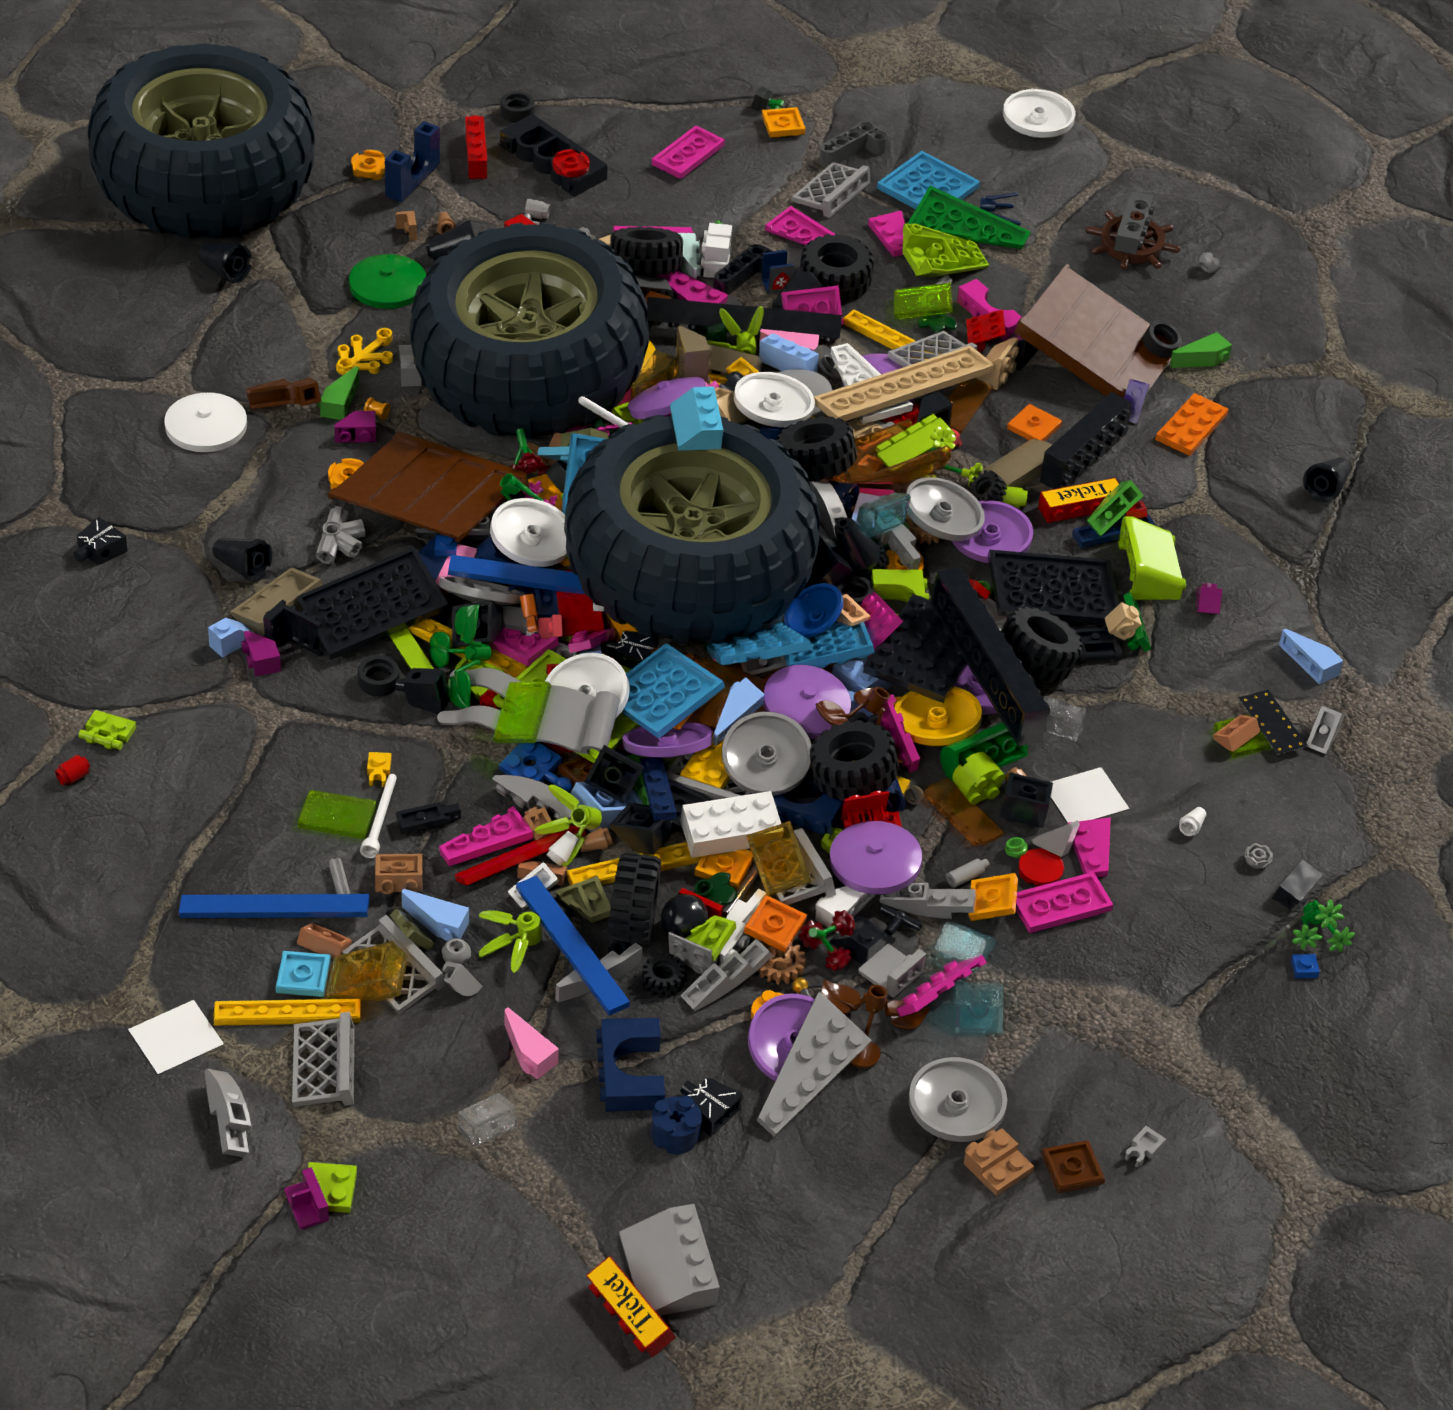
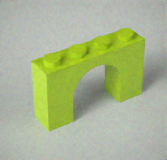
(899, 584)

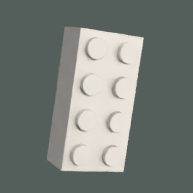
(724, 823)

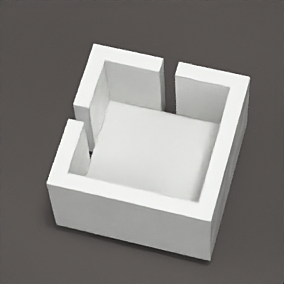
(716, 248)

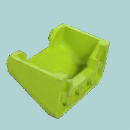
(1151, 560)

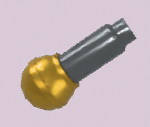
(800, 986)

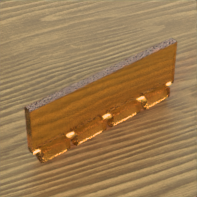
(966, 401)
(962, 814)

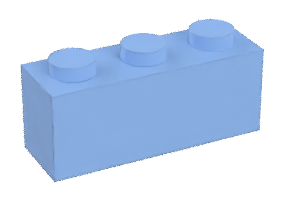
(787, 354)

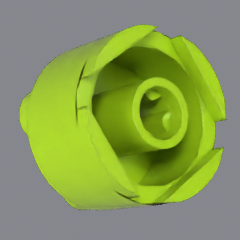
(978, 778)

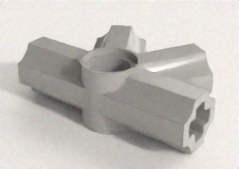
(340, 536)

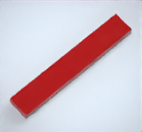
(512, 857)

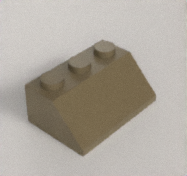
(692, 355)
(724, 357)

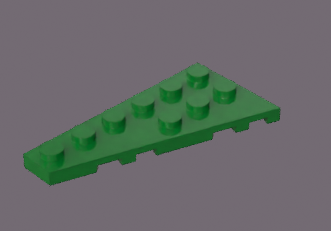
(964, 220)

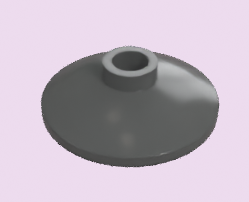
(826, 362)

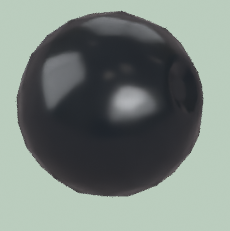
(683, 914)

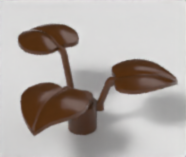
(871, 699)
(875, 1000)

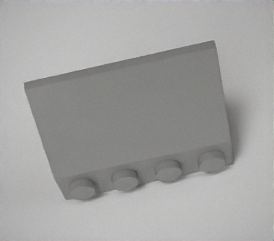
(671, 1261)

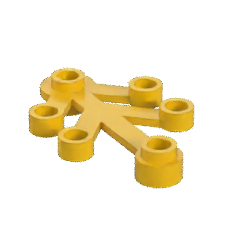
(345, 364)

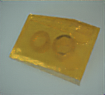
(657, 369)
(778, 858)
(368, 973)

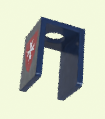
(776, 271)

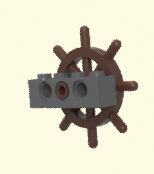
(1133, 234)

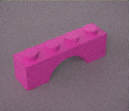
(974, 299)

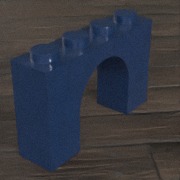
(404, 173)
(818, 816)
(620, 1089)

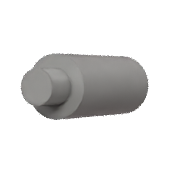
(967, 872)

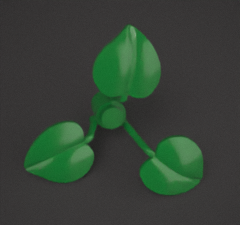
(465, 625)

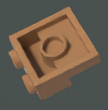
(398, 872)
(997, 1161)

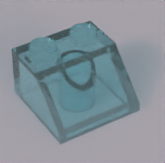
(883, 513)
(963, 942)
(977, 1007)

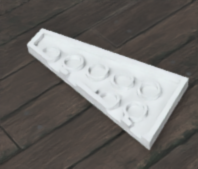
(854, 369)

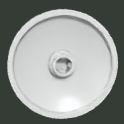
(1039, 113)
(773, 399)
(205, 422)
(529, 532)
(592, 674)

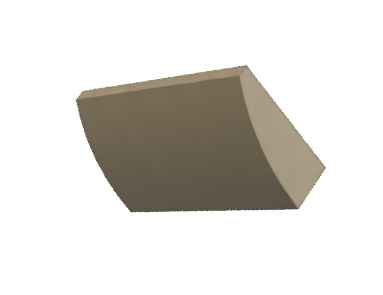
(1021, 464)
(285, 587)

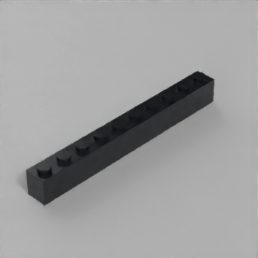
(707, 314)

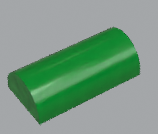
(993, 741)

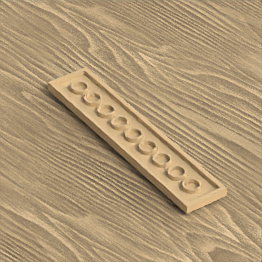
(904, 384)

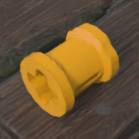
(381, 410)

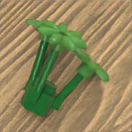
(1317, 914)

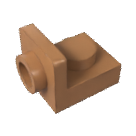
(407, 221)
(535, 817)

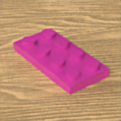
(688, 152)
(1062, 902)

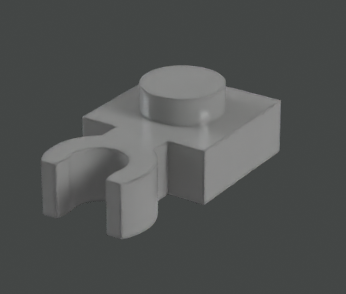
(1146, 1144)

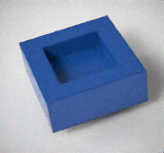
(445, 546)
(1305, 966)

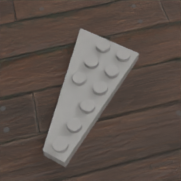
(819, 1054)

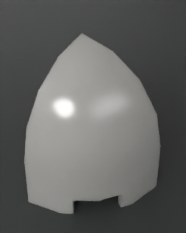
(460, 979)

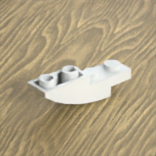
(740, 913)

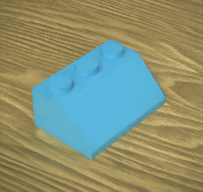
(697, 420)

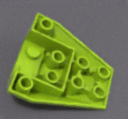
(939, 253)

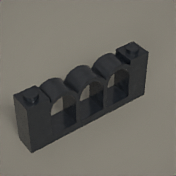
(529, 130)

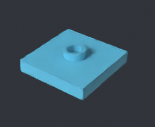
(303, 973)

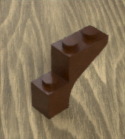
(283, 392)

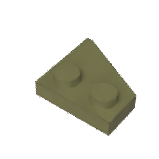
(586, 899)

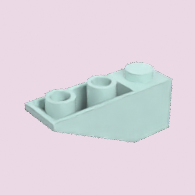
(691, 255)

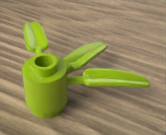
(745, 341)
(581, 816)
(528, 930)

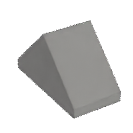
(1058, 840)

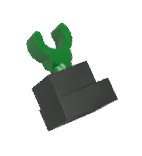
(763, 99)

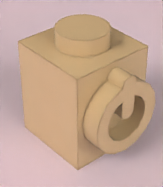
(1123, 621)

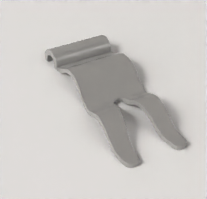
(569, 718)

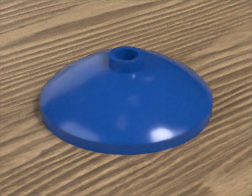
(814, 610)

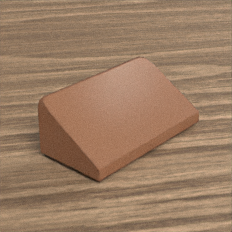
(1237, 732)
(528, 866)
(322, 940)

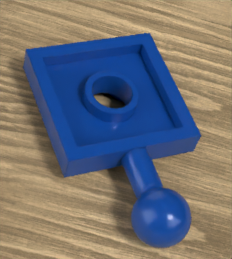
(545, 764)

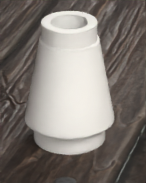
(1192, 822)
(562, 849)

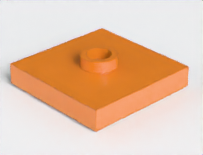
(1034, 423)
(775, 923)

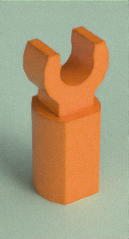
(529, 612)

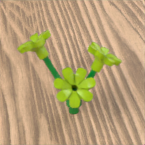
(942, 439)

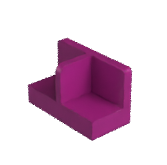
(307, 1201)

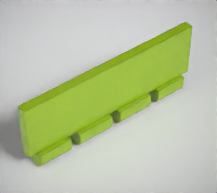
(911, 443)

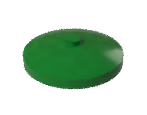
(386, 280)

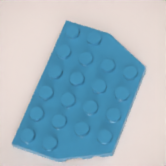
(763, 643)

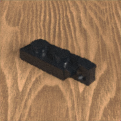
(427, 816)

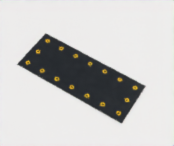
(1273, 722)

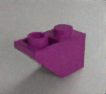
(356, 427)
(1208, 598)
(262, 654)

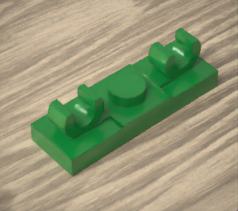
(1140, 636)

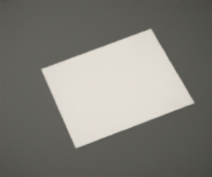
(1087, 796)
(175, 1036)

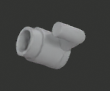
(536, 210)

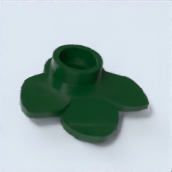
(937, 322)
(717, 888)

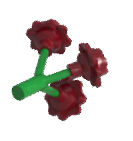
(529, 461)
(814, 934)

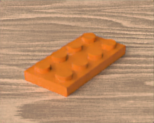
(1192, 424)

